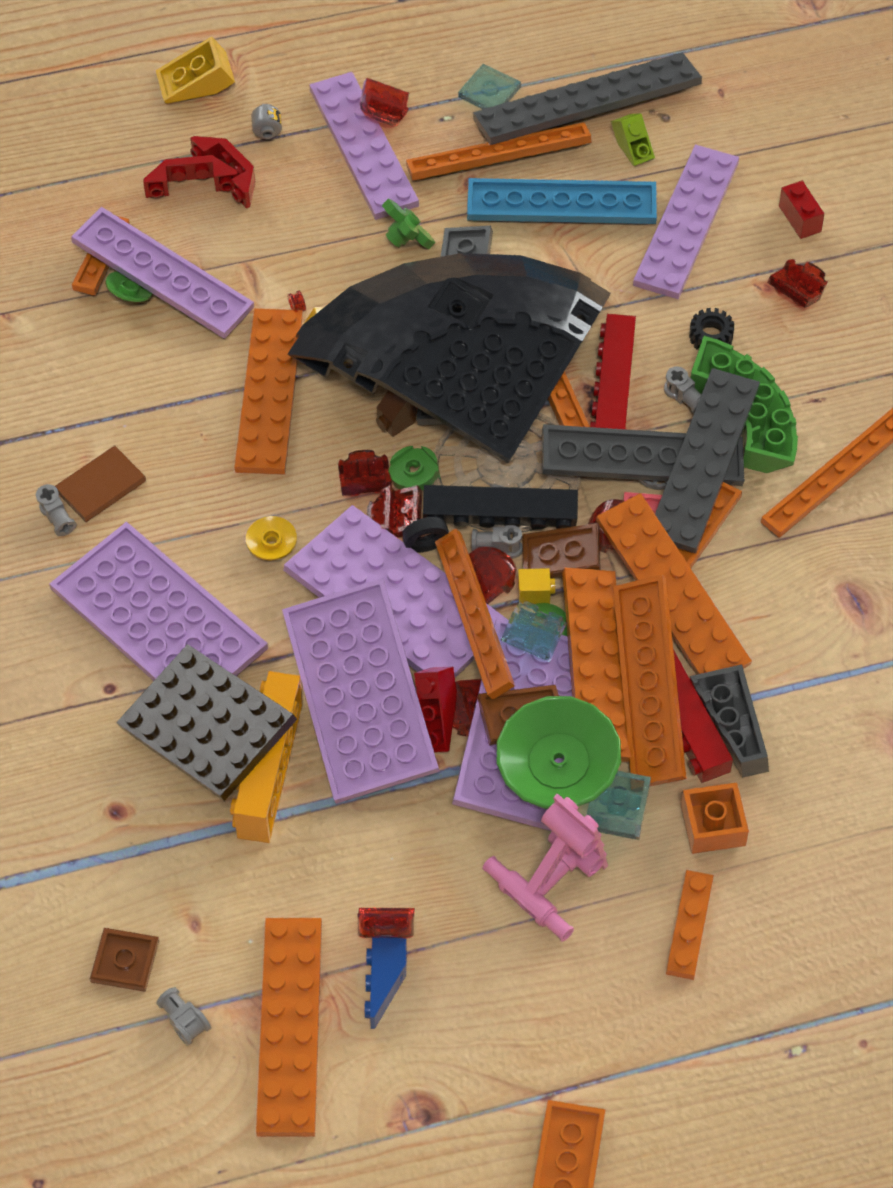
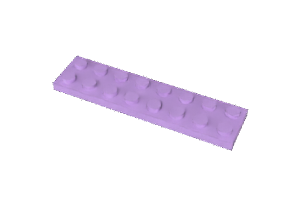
(363, 145)
(686, 222)
(162, 272)

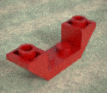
(223, 149)
(188, 169)

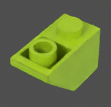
(633, 138)

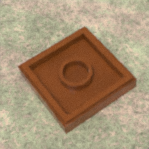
(124, 959)

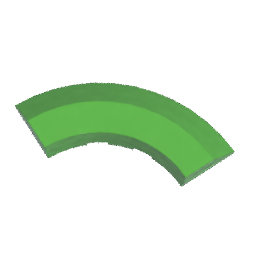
(770, 428)

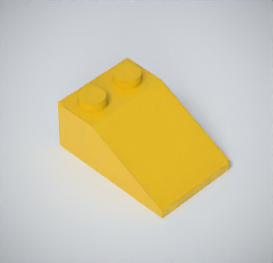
(196, 73)

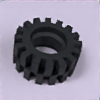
(713, 320)

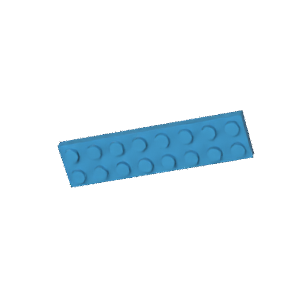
(562, 201)

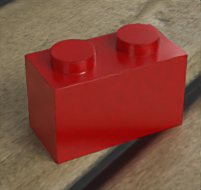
(801, 209)

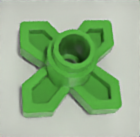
(405, 226)

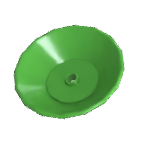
(553, 730)

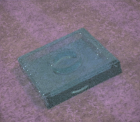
(489, 88)

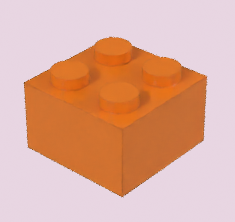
(714, 818)

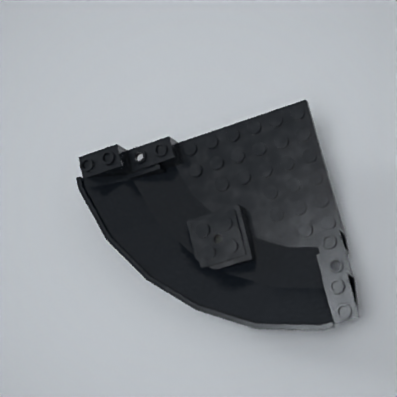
(468, 369)

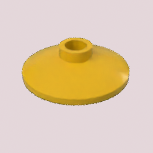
(271, 530)

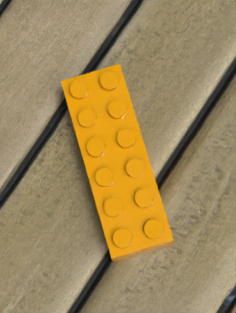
(261, 790)

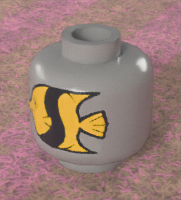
(266, 121)

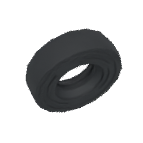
(413, 531)

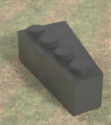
(734, 716)

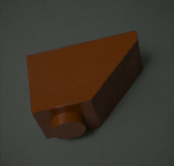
(395, 414)

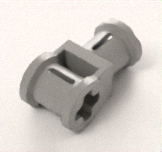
(681, 388)
(53, 508)
(499, 539)
(184, 1017)

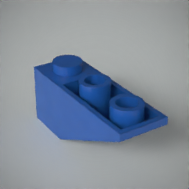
(388, 972)

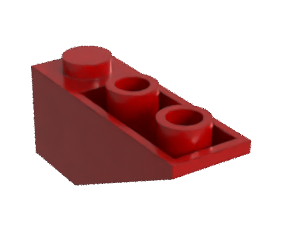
(437, 700)

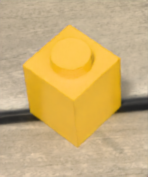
(535, 585)

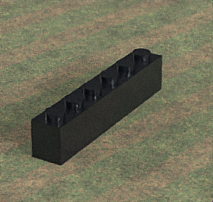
(501, 506)

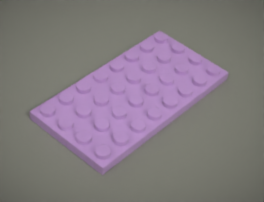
(359, 552)
(153, 606)
(360, 691)
(479, 779)

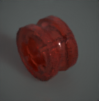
(296, 301)

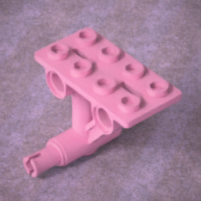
(574, 845)

